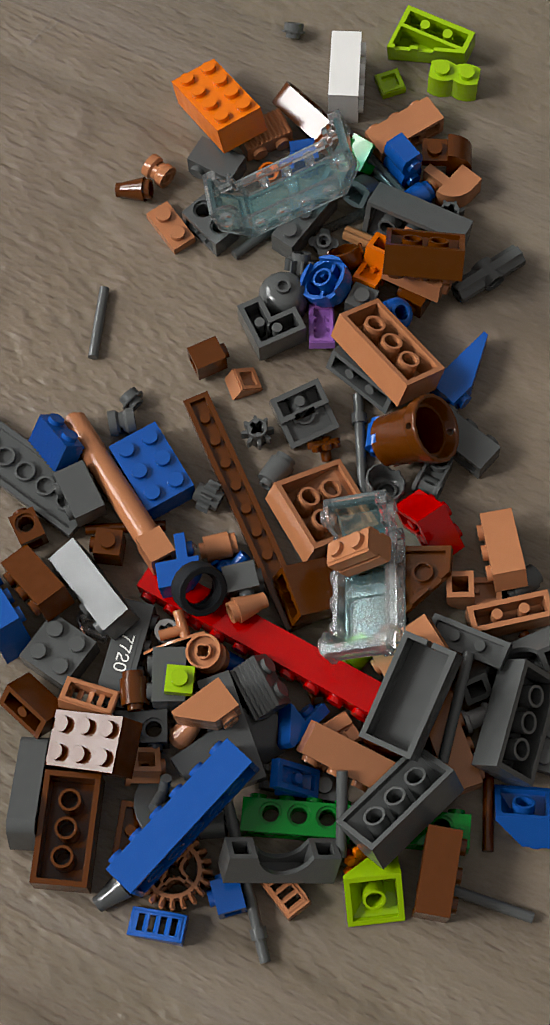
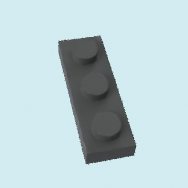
(462, 638)

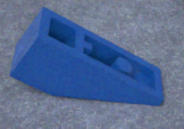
(461, 374)

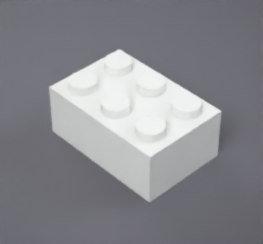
(347, 74)

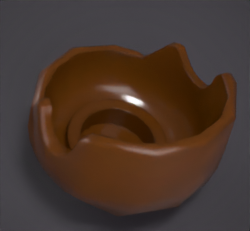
(350, 254)

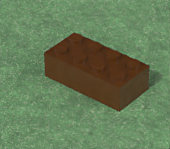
(67, 831)

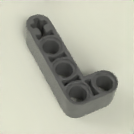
(26, 793)

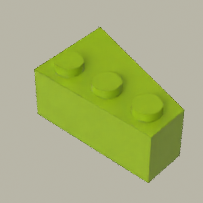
(429, 38)

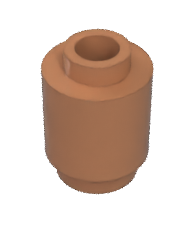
(218, 546)

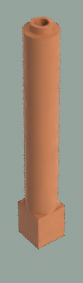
(149, 537)

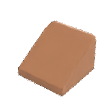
(243, 382)

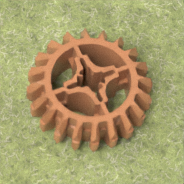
(193, 886)

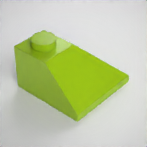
(374, 894)

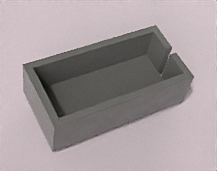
(411, 696)

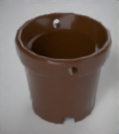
(416, 433)

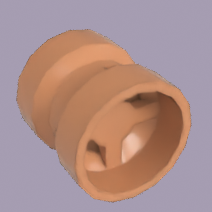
(158, 171)

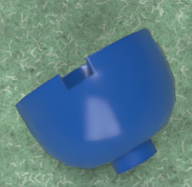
(326, 281)

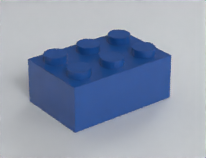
(153, 470)

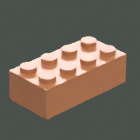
(387, 352)

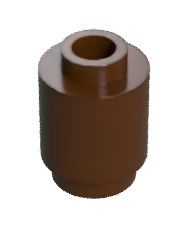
(133, 690)

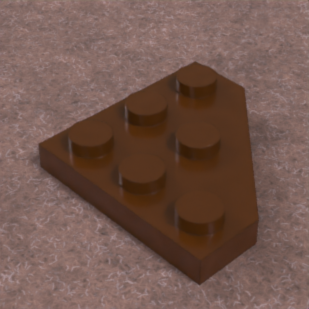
(425, 571)

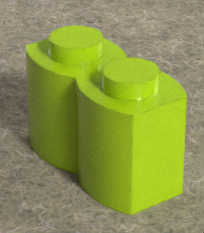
(453, 80)

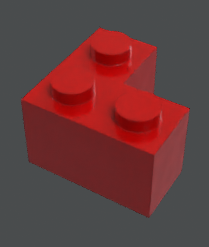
(429, 521)

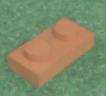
(170, 227)

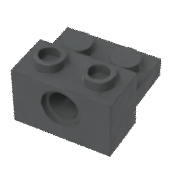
(299, 403)

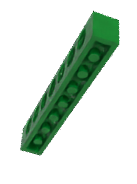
(284, 828)

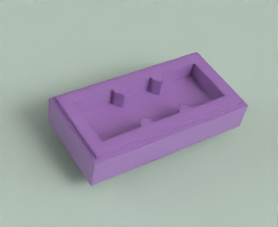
(321, 327)

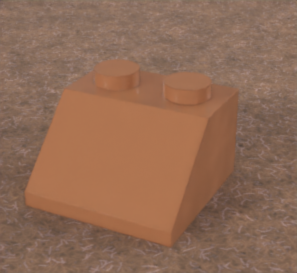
(209, 708)

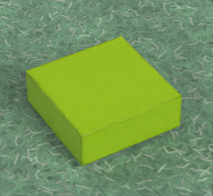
(390, 83)

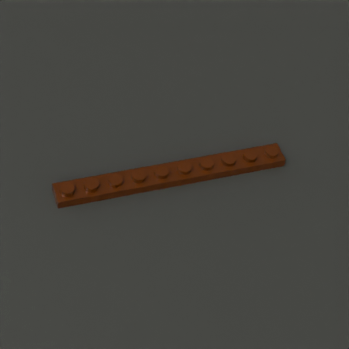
(239, 496)

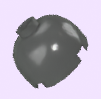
(283, 292)

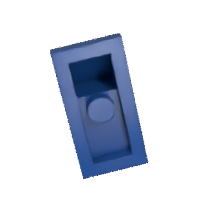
(294, 723)
(294, 779)

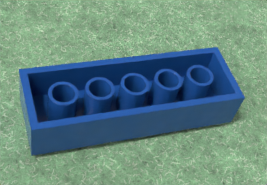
(181, 818)

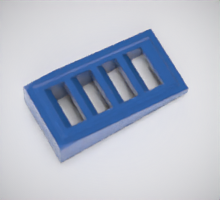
(180, 932)

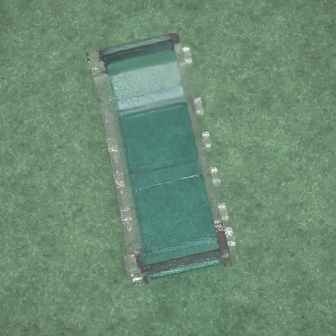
(286, 186)
(371, 604)

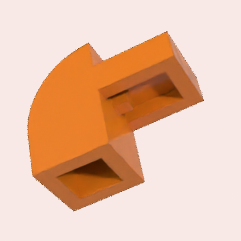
(371, 268)

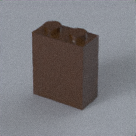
(305, 590)

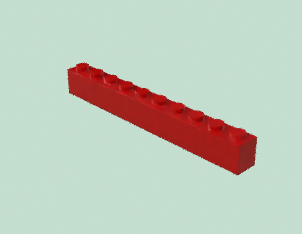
(291, 655)

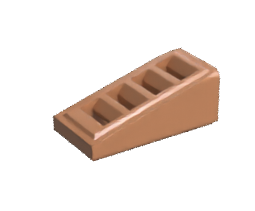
(73, 685)
(297, 907)

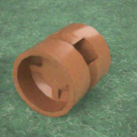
(207, 654)

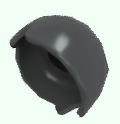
(383, 477)

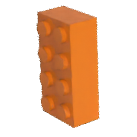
(219, 105)

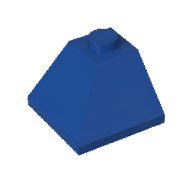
(524, 814)

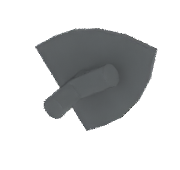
(150, 796)

